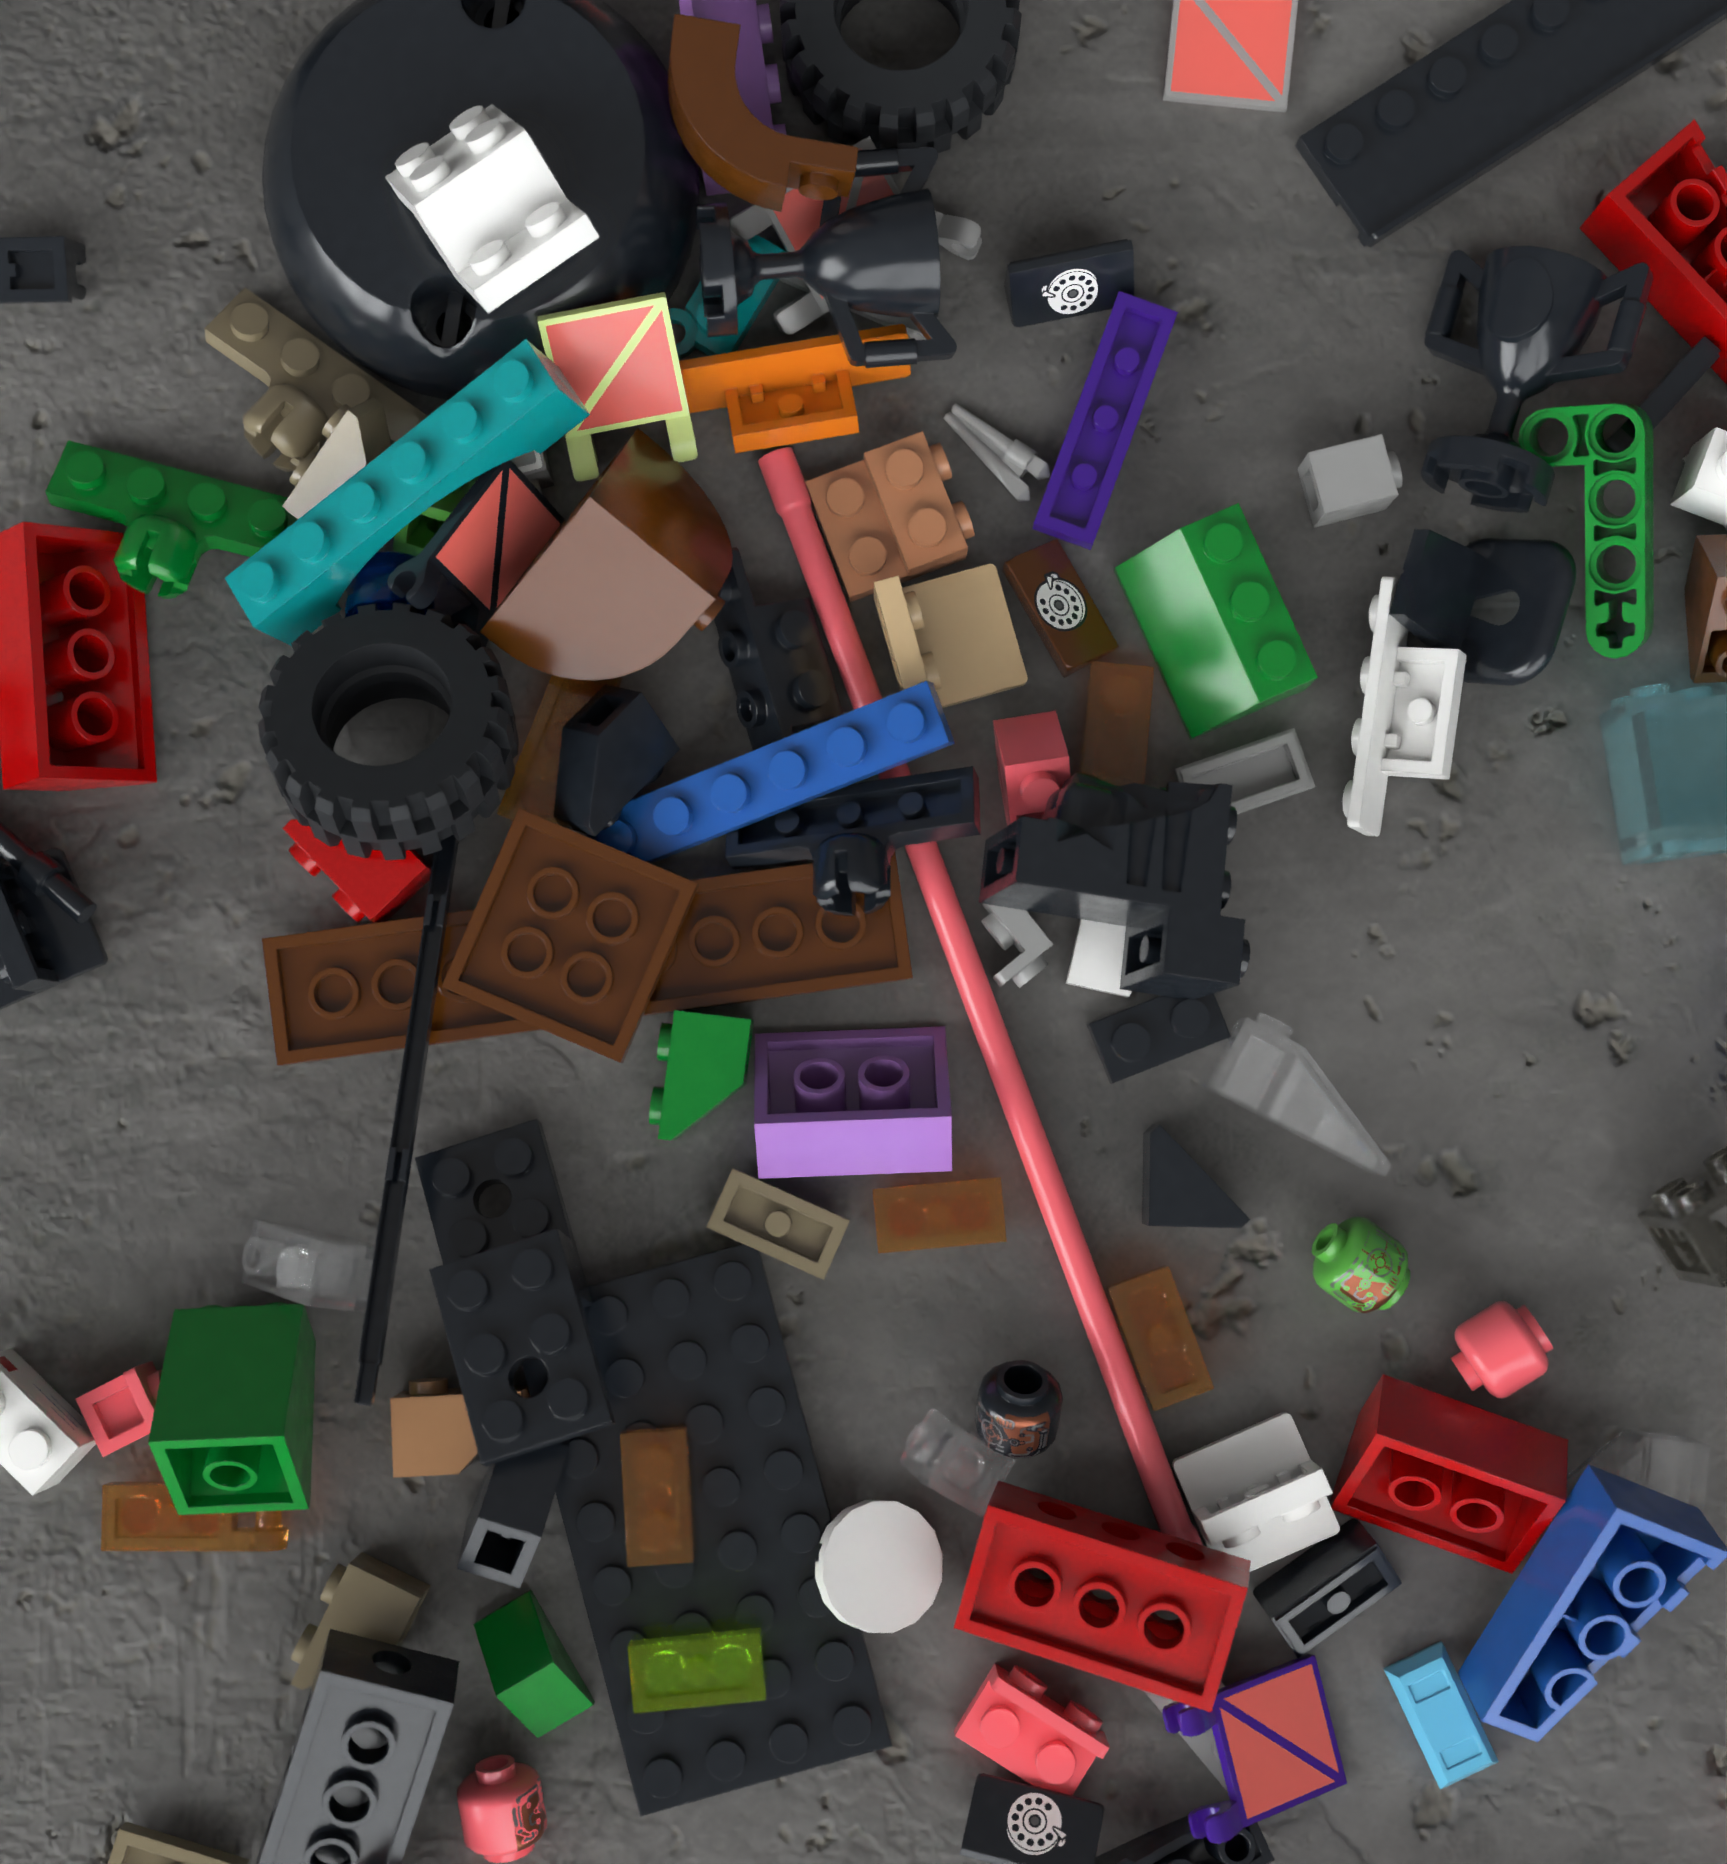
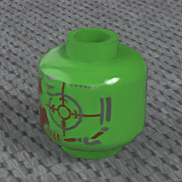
(1360, 1265)

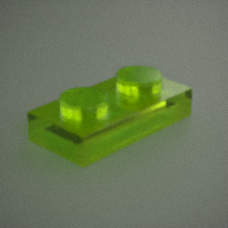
(697, 1670)

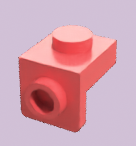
(121, 1408)

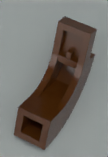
(729, 139)

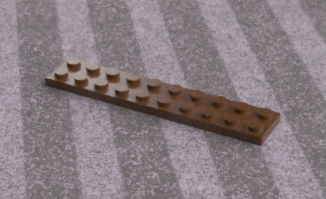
(738, 944)

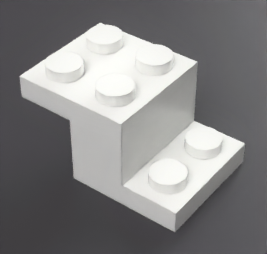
(490, 205)

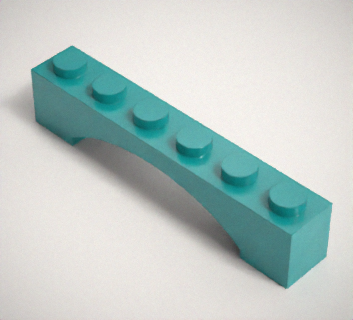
(500, 415)

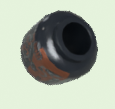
(1018, 1409)

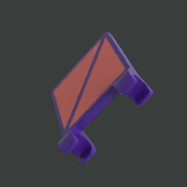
(1271, 1746)

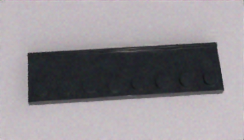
(1487, 100)

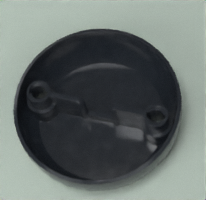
(398, 79)

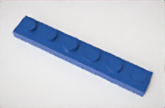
(782, 775)

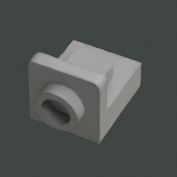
(1019, 929)

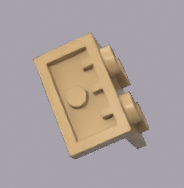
(951, 634)

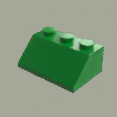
(1215, 622)

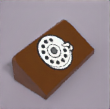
(1059, 607)

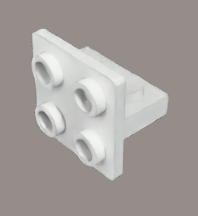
(1258, 1492)

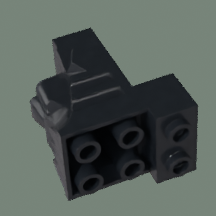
(1135, 863)

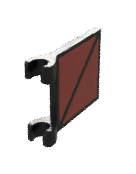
(481, 546)

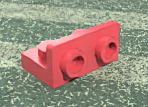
(1031, 1732)

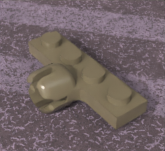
(303, 380)

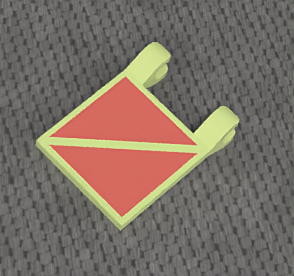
(624, 372)

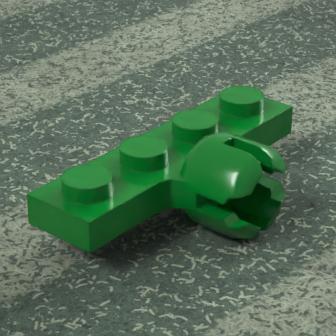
(167, 514)

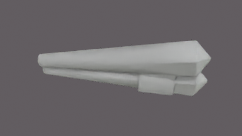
(1004, 457)

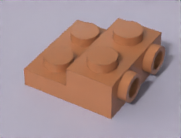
(891, 515)

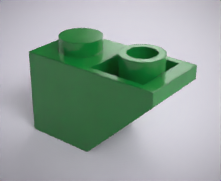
(704, 1068)

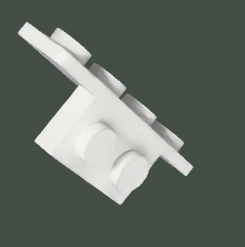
(1405, 715)

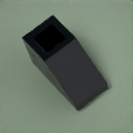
(607, 758)
(511, 1514)

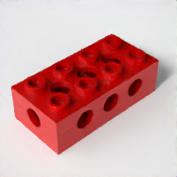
(1097, 1635)

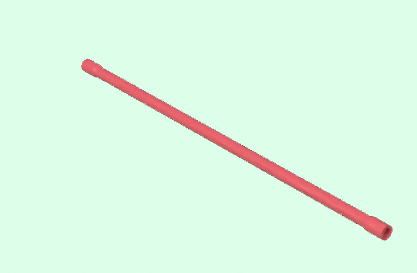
(793, 504)

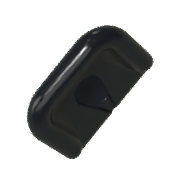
(1447, 577)

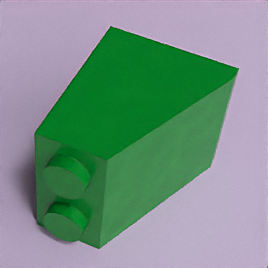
(236, 1409)

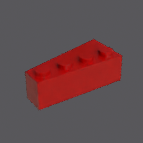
(1677, 224)

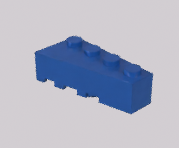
(1582, 1599)

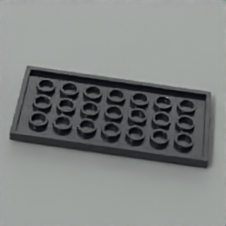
(708, 1354)

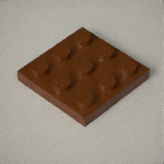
(570, 935)

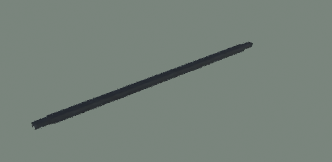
(405, 1122)

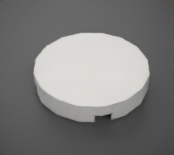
(879, 1566)

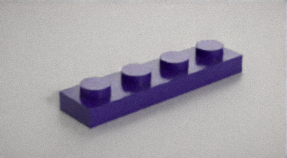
(1104, 420)

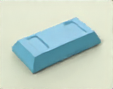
(1440, 1715)

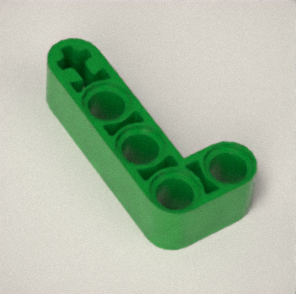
(1602, 527)

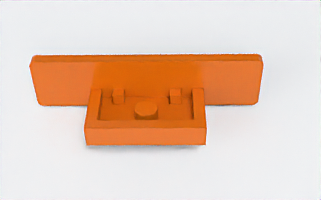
(786, 389)

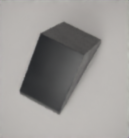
(1179, 1190)

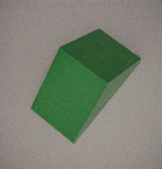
(531, 1665)

